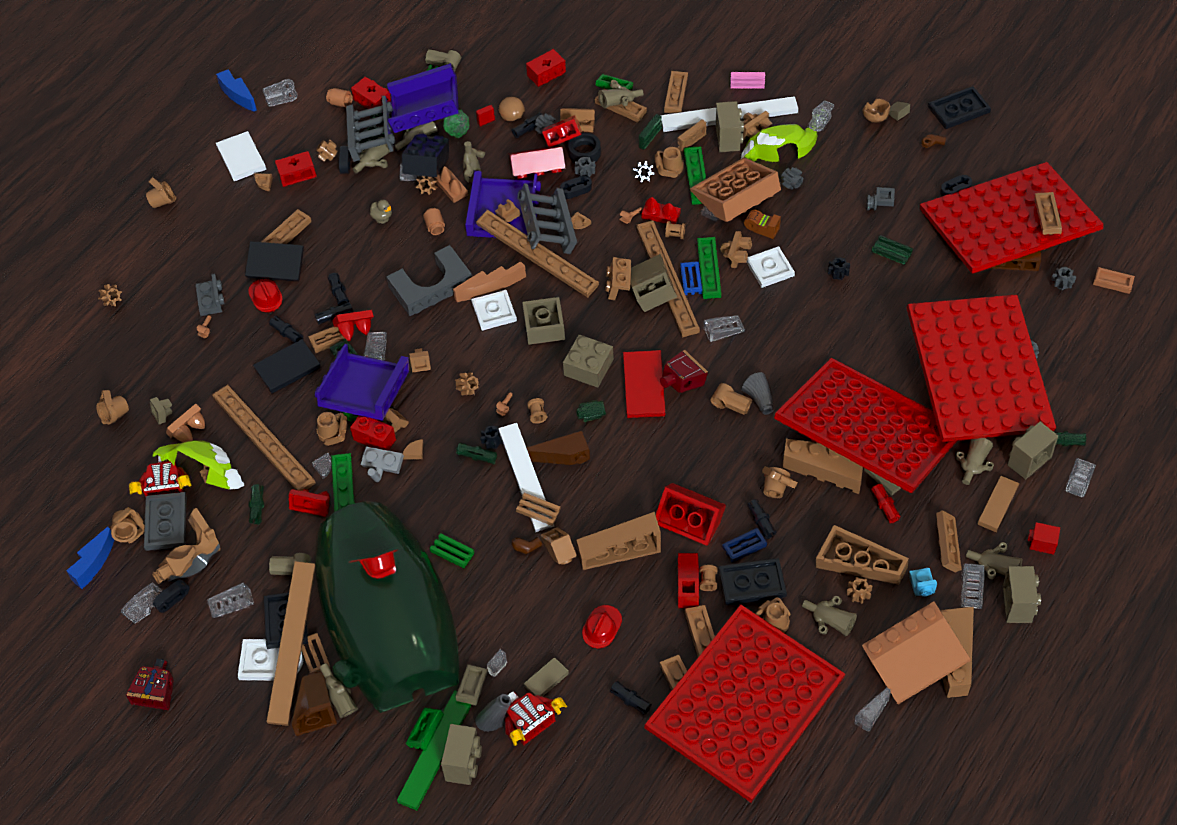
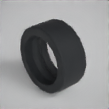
(584, 139)

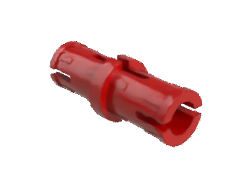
(885, 503)

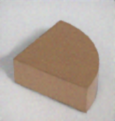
(263, 181)
(580, 221)
(414, 450)

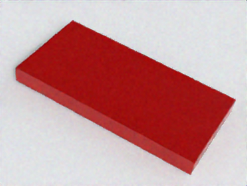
(643, 384)

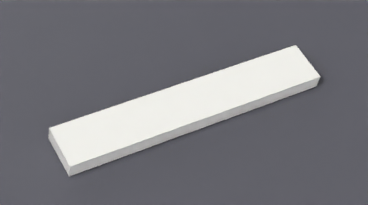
(523, 469)

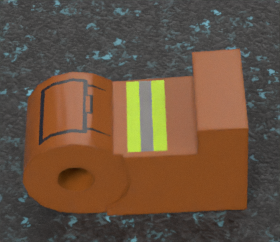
(762, 223)

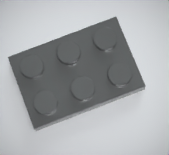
(165, 521)

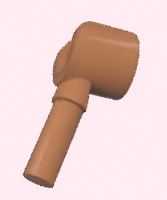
(627, 217)
(202, 329)
(502, 408)

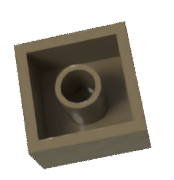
(729, 126)
(543, 320)
(588, 361)
(1032, 449)
(1021, 594)
(461, 754)

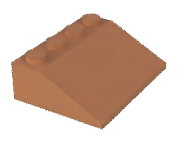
(737, 188)
(916, 652)

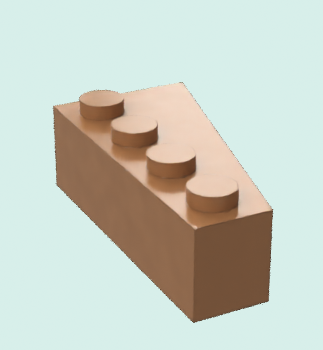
(822, 463)
(620, 542)
(860, 557)
(961, 622)

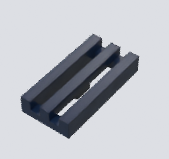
(748, 546)

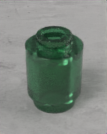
(591, 410)
(347, 673)

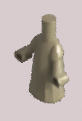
(617, 95)
(427, 129)
(370, 157)
(470, 161)
(976, 455)
(993, 561)
(836, 618)
(338, 693)

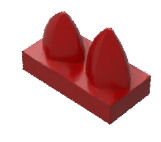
(660, 212)
(346, 323)
(309, 502)

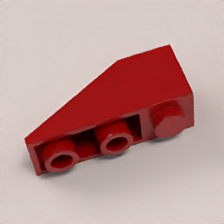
(688, 580)

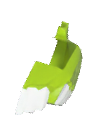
(766, 141)
(211, 455)

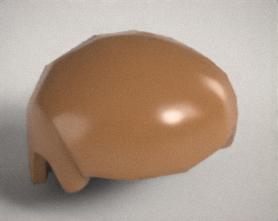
(511, 108)
(877, 111)

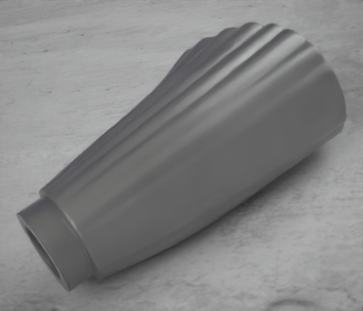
(759, 390)
(493, 714)

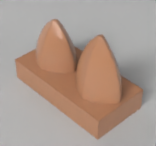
(451, 185)
(179, 427)

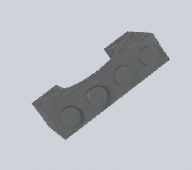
(417, 298)

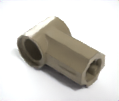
(440, 58)
(284, 565)

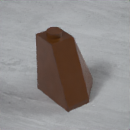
(313, 705)

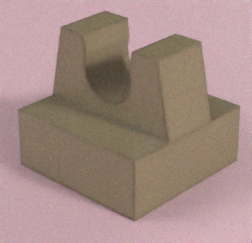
(160, 409)

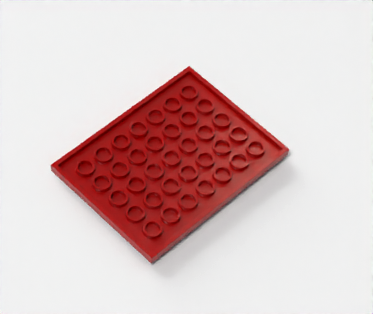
(1001, 220)
(979, 367)
(867, 424)
(745, 702)

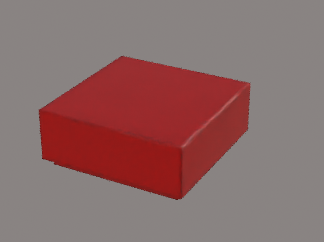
(485, 115)

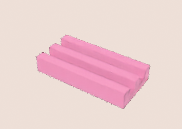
(748, 80)

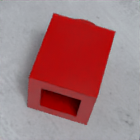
(1044, 538)

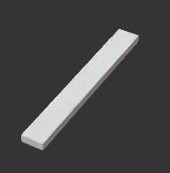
(688, 119)

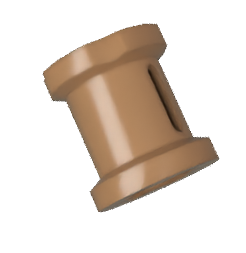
(675, 230)
(537, 411)
(708, 577)

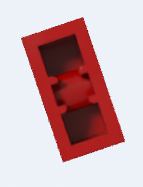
(545, 67)
(369, 93)
(562, 131)
(295, 168)
(373, 433)

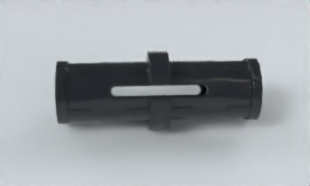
(520, 130)
(338, 288)
(331, 313)
(285, 329)
(761, 519)
(630, 698)

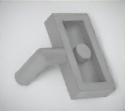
(381, 460)

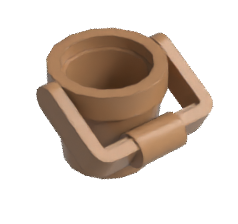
(671, 164)
(161, 194)
(110, 408)
(329, 428)
(776, 481)
(124, 525)
(775, 614)

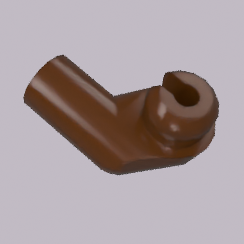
(932, 139)
(526, 546)

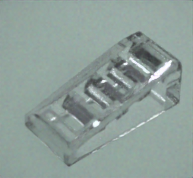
(718, 333)
(374, 348)
(1080, 479)
(972, 573)
(232, 606)
(869, 714)

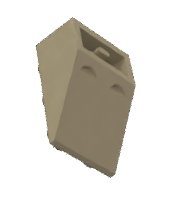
(652, 283)

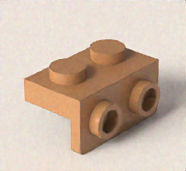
(585, 117)
(619, 276)

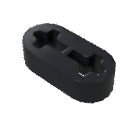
(344, 160)
(955, 185)
(576, 186)
(171, 596)

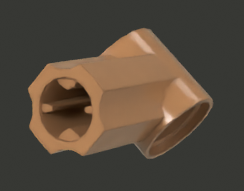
(726, 397)

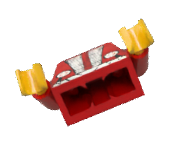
(161, 479)
(530, 716)

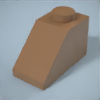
(559, 545)

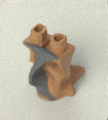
(189, 559)

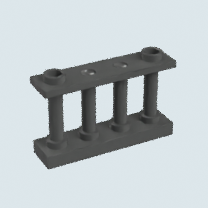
(355, 126)
(559, 212)

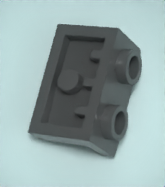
(209, 296)

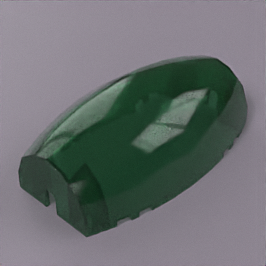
(388, 626)

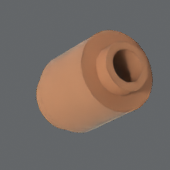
(339, 97)
(434, 221)

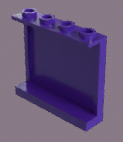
(423, 98)
(489, 193)
(361, 384)

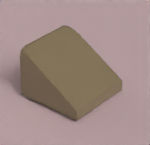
(899, 110)

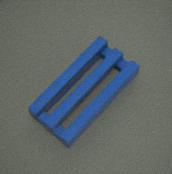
(692, 289)

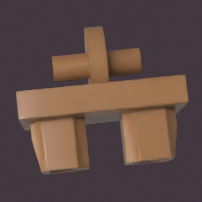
(753, 123)
(734, 248)

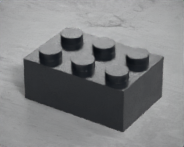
(425, 155)

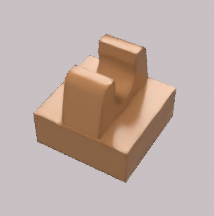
(508, 211)
(420, 360)
(396, 419)

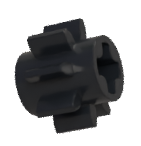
(838, 268)
(491, 437)

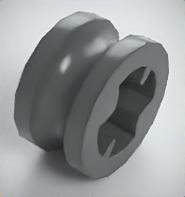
(871, 202)

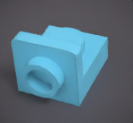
(922, 582)

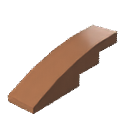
(487, 284)

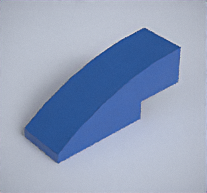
(236, 90)
(91, 559)

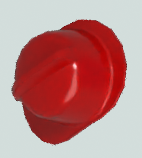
(265, 295)
(379, 566)
(602, 626)

